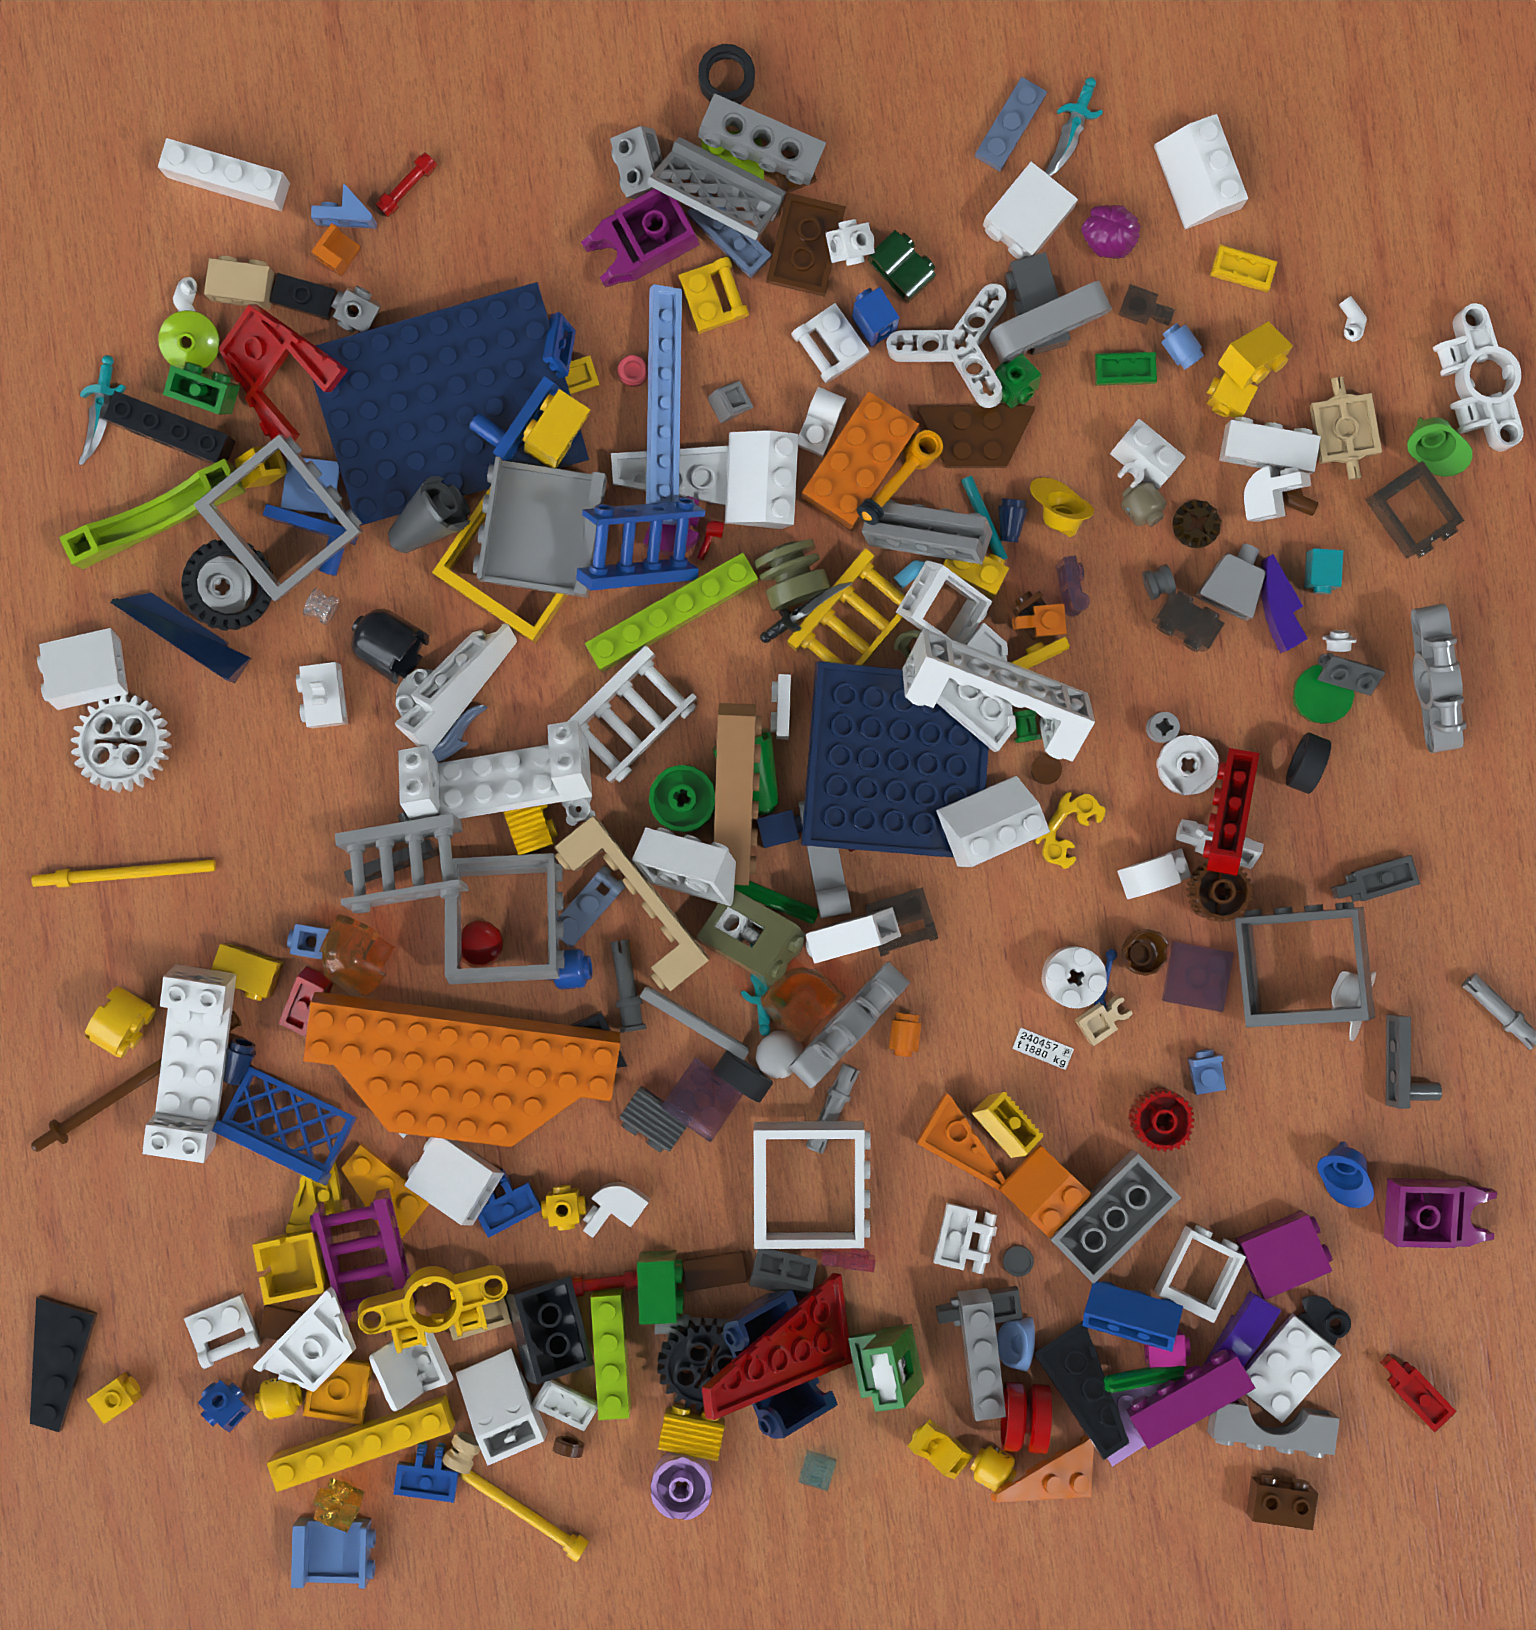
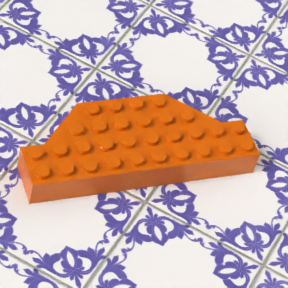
(459, 1069)

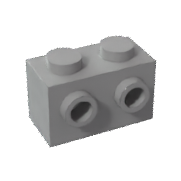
(637, 157)

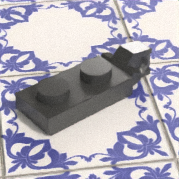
(1378, 880)
(1005, 1305)

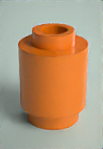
(905, 1034)

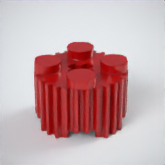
(1145, 1113)

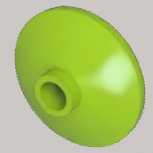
(200, 331)

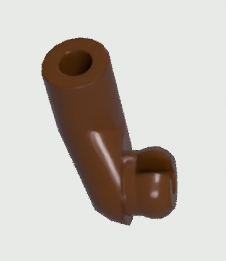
(1296, 500)

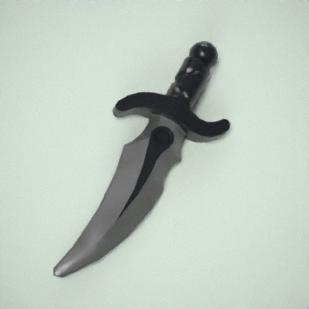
(790, 618)

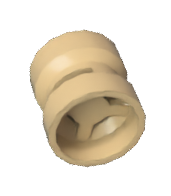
(462, 1452)

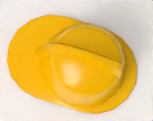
(1061, 506)

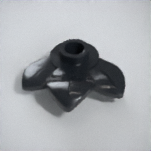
(1319, 1314)

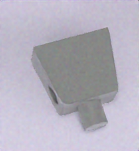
(1234, 584)

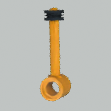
(871, 510)

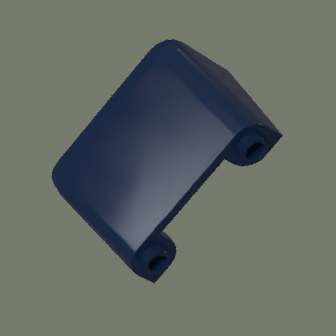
(792, 1408)

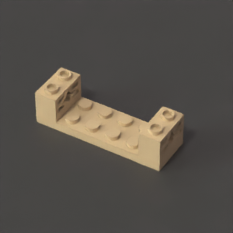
(588, 843)

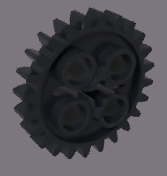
(681, 1355)

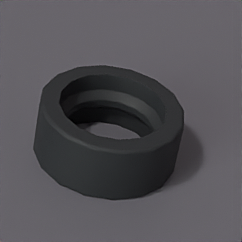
(729, 52)
(1308, 763)
(743, 1076)

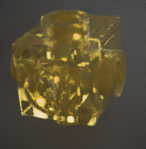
(337, 1504)

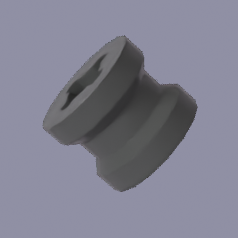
(1158, 581)

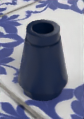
(1011, 518)
(238, 1059)

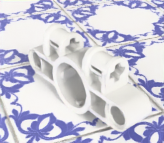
(1474, 409)

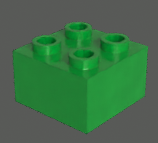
(658, 1287)

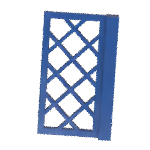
(282, 1152)

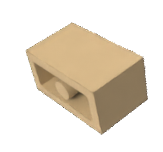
(239, 282)

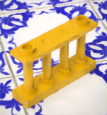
(825, 615)

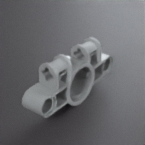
(1437, 678)
(849, 1025)

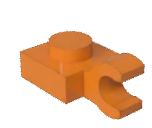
(1046, 620)

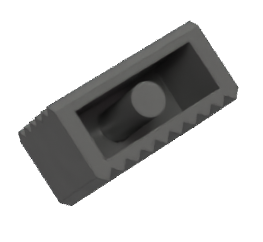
(646, 1116)

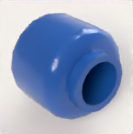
(576, 972)

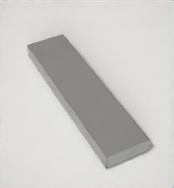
(695, 1022)

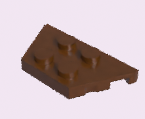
(977, 434)

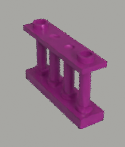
(388, 1238)

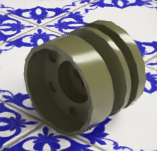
(792, 574)

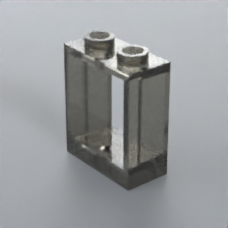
(1394, 526)

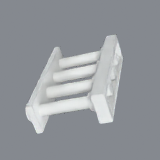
(621, 686)

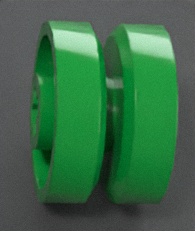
(665, 793)

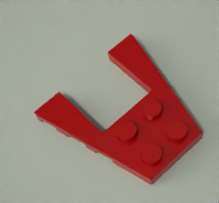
(256, 352)

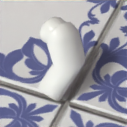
(185, 294)
(1355, 321)

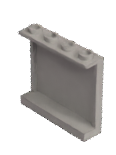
(537, 527)

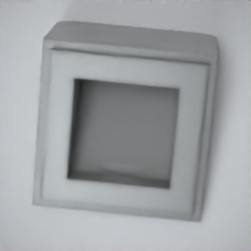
(729, 401)

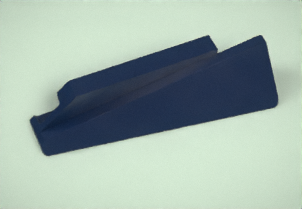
(185, 634)

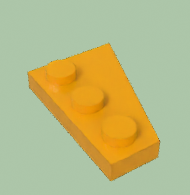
(371, 1173)

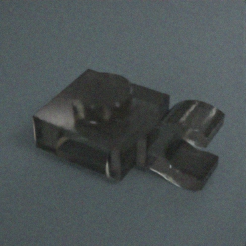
(1140, 306)

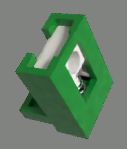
(887, 1366)

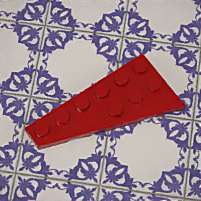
(792, 1351)

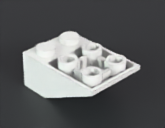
(500, 1407)

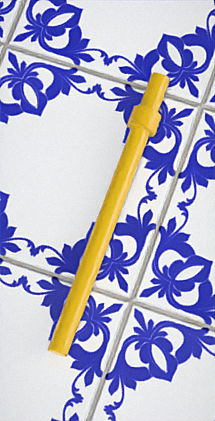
(66, 878)

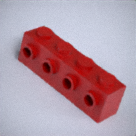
(1233, 810)

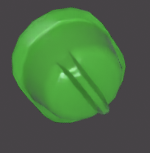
(1439, 447)

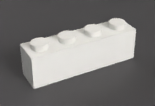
(224, 174)

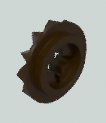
(1196, 538)

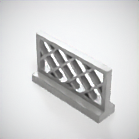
(717, 176)

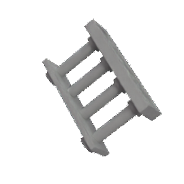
(383, 838)

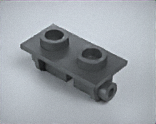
(1349, 674)

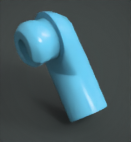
(909, 573)

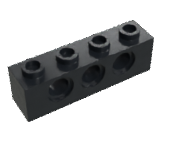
(168, 429)

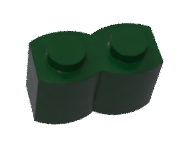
(902, 266)

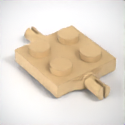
(1346, 428)

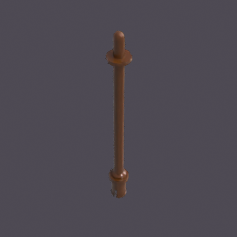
(59, 1131)

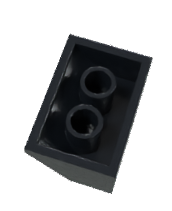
(548, 1329)

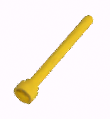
(572, 1544)

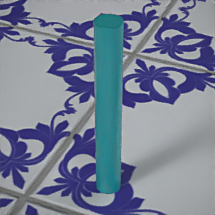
(980, 508)

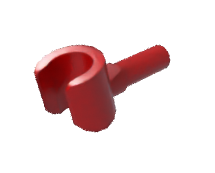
(713, 529)

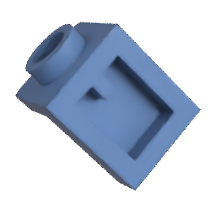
(1207, 1072)

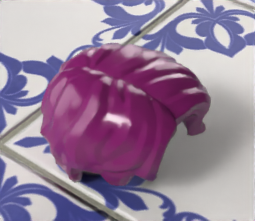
(1111, 231)

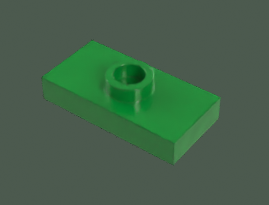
(1125, 368)

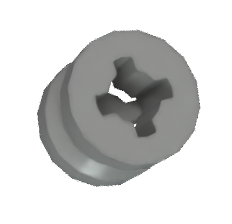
(1156, 727)

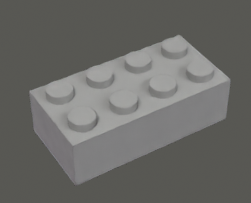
(1115, 1216)

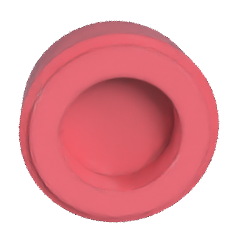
(632, 371)

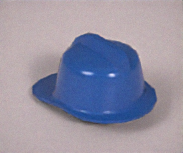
(1346, 1176)

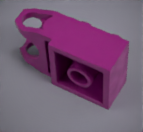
(635, 239)
(1444, 1217)

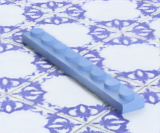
(664, 395)

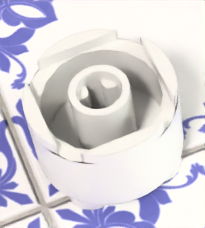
(1090, 982)

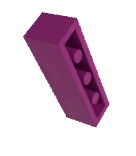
(1189, 1398)

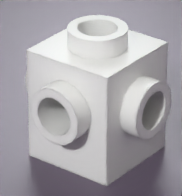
(850, 242)

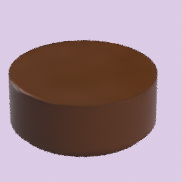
(1046, 769)
(568, 1447)

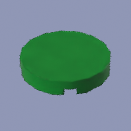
(1319, 700)

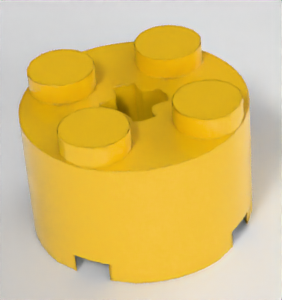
(118, 1022)

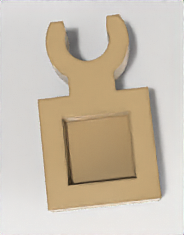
(1099, 1021)

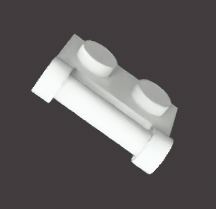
(839, 339)
(218, 1321)

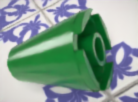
(768, 789)

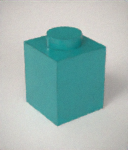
(1323, 570)

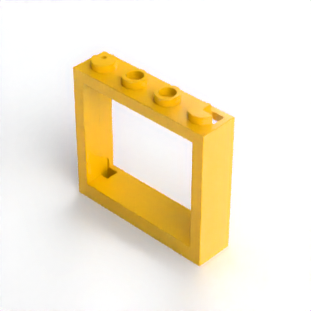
(450, 558)

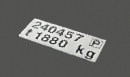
(1043, 1048)

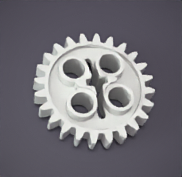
(117, 769)

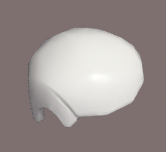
(777, 1053)

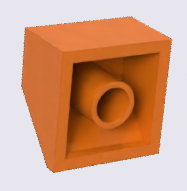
(1045, 1191)

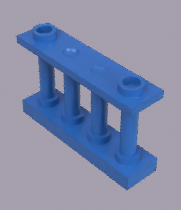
(651, 570)

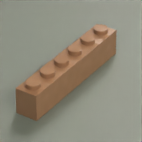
(736, 785)

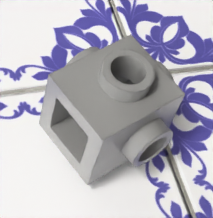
(367, 309)

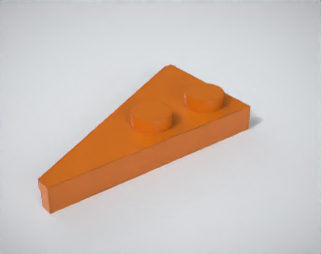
(954, 1140)
(1060, 1477)

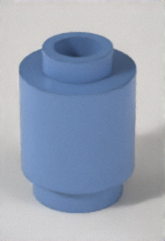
(1182, 346)

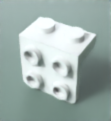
(410, 1372)

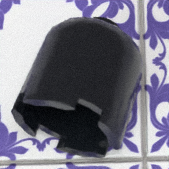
(388, 643)

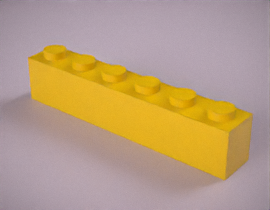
(361, 1443)

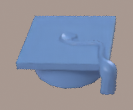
(298, 493)

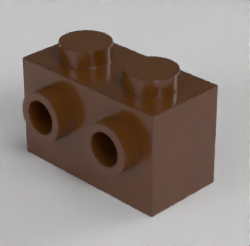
(1282, 1502)

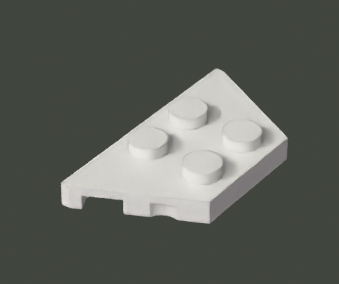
(312, 1345)

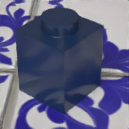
(779, 828)

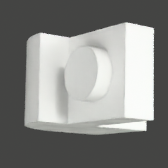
(1264, 492)
(1154, 874)
(617, 1199)

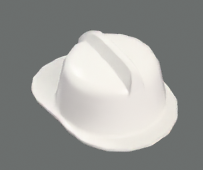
(1347, 993)

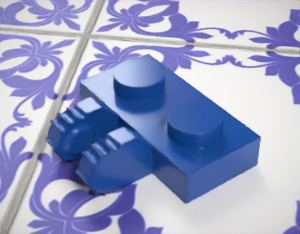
(508, 1208)
(426, 1480)

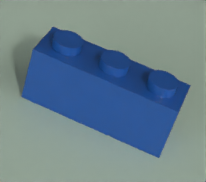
(1132, 1315)

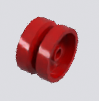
(1026, 1418)

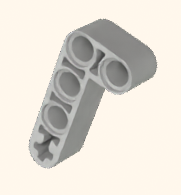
(1049, 321)
(827, 878)

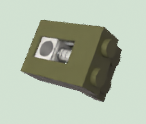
(771, 949)

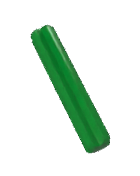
(779, 902)
(1141, 1378)

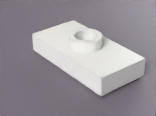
(565, 1404)

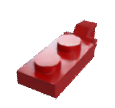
(1418, 1393)

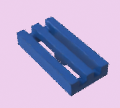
(559, 345)

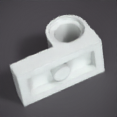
(821, 421)

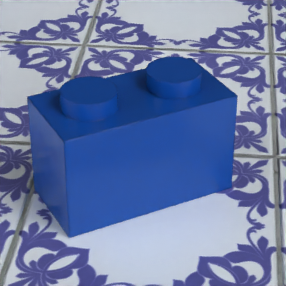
(874, 316)

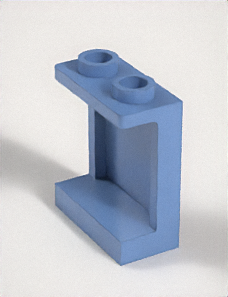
(330, 1554)

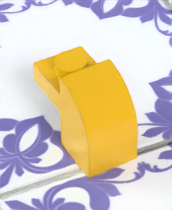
(940, 1449)

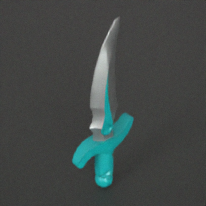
(1074, 126)
(98, 409)

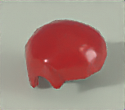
(480, 944)

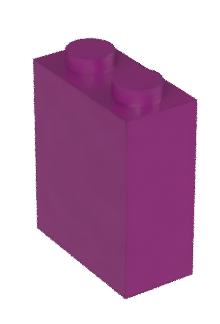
(1285, 1254)

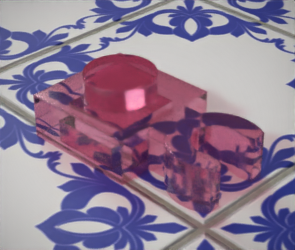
(857, 1259)

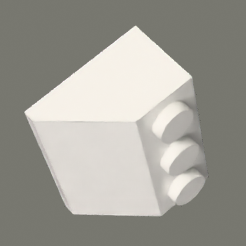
(1201, 172)
(761, 479)
(992, 822)
(686, 865)

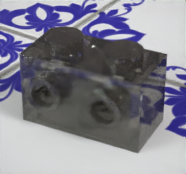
(1187, 621)

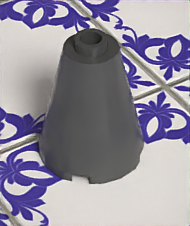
(429, 516)

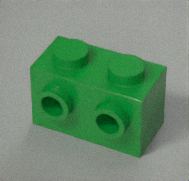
(201, 389)

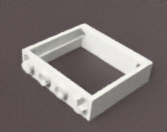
(811, 1130)

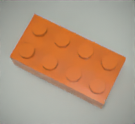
(859, 460)

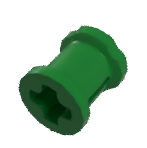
(1026, 726)

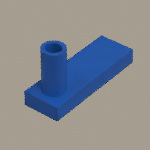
(509, 442)
(311, 525)

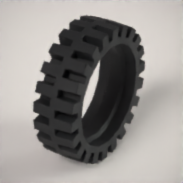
(201, 609)

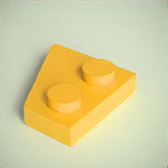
(309, 1195)

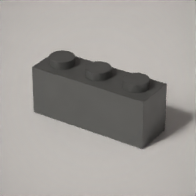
(1034, 287)

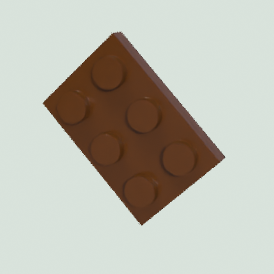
(801, 246)

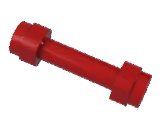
(423, 166)
(628, 1280)

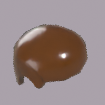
(1145, 952)

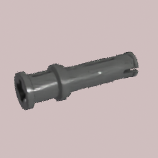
(628, 1000)

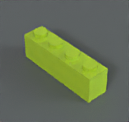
(610, 1354)

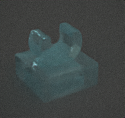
(817, 1470)

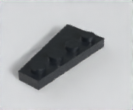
(58, 1355)
(1078, 1377)

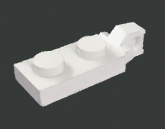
(1196, 834)

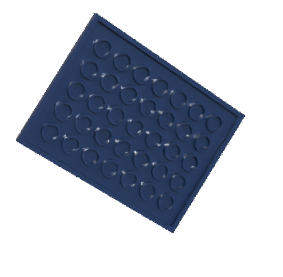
(420, 385)

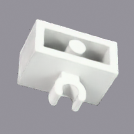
(1146, 455)
(322, 695)

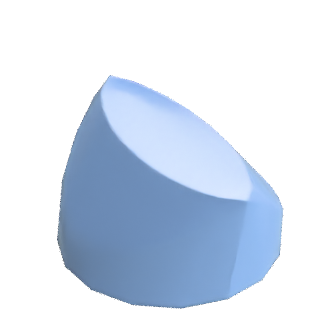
(1017, 1343)

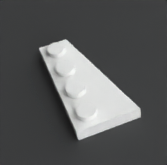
(700, 472)

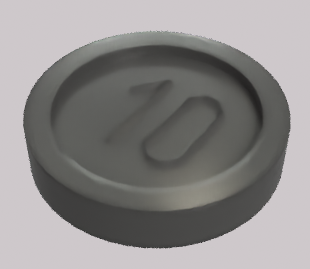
(1018, 1260)

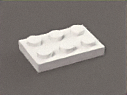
(1289, 1367)

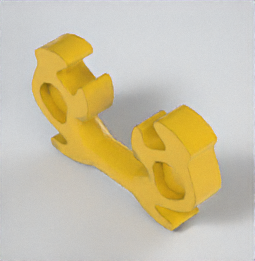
(1084, 806)

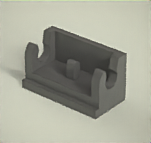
(783, 1272)

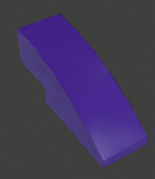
(1279, 604)
(1247, 1328)

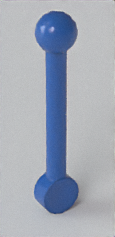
(1110, 955)

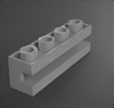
(930, 532)

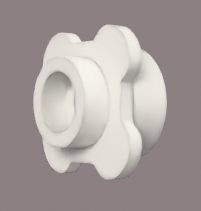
(1339, 641)
(573, 816)

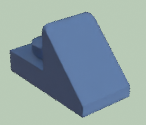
(351, 214)

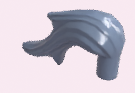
(453, 740)

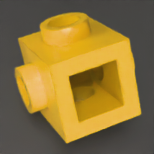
(564, 1196)

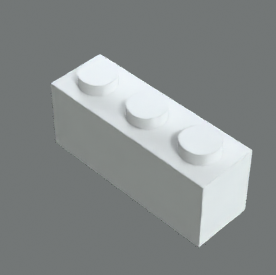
(1269, 446)

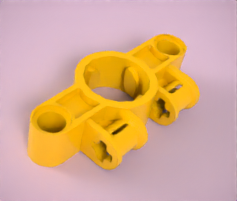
(409, 1327)

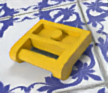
(704, 299)

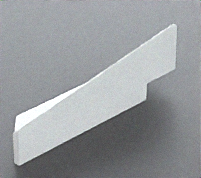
(454, 685)

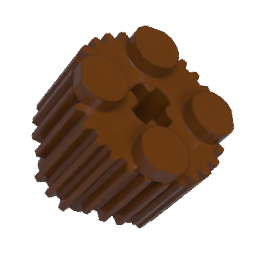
(1206, 902)

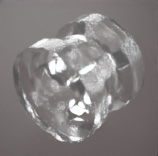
(321, 606)

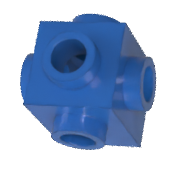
(223, 1405)

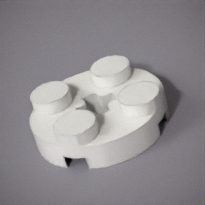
(236, 576)
(1205, 765)

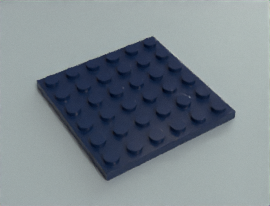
(883, 764)

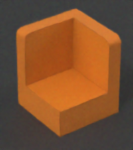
(335, 250)

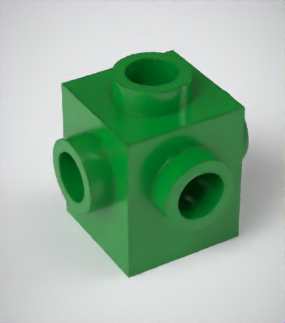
(1018, 380)

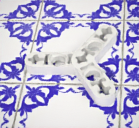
(963, 356)

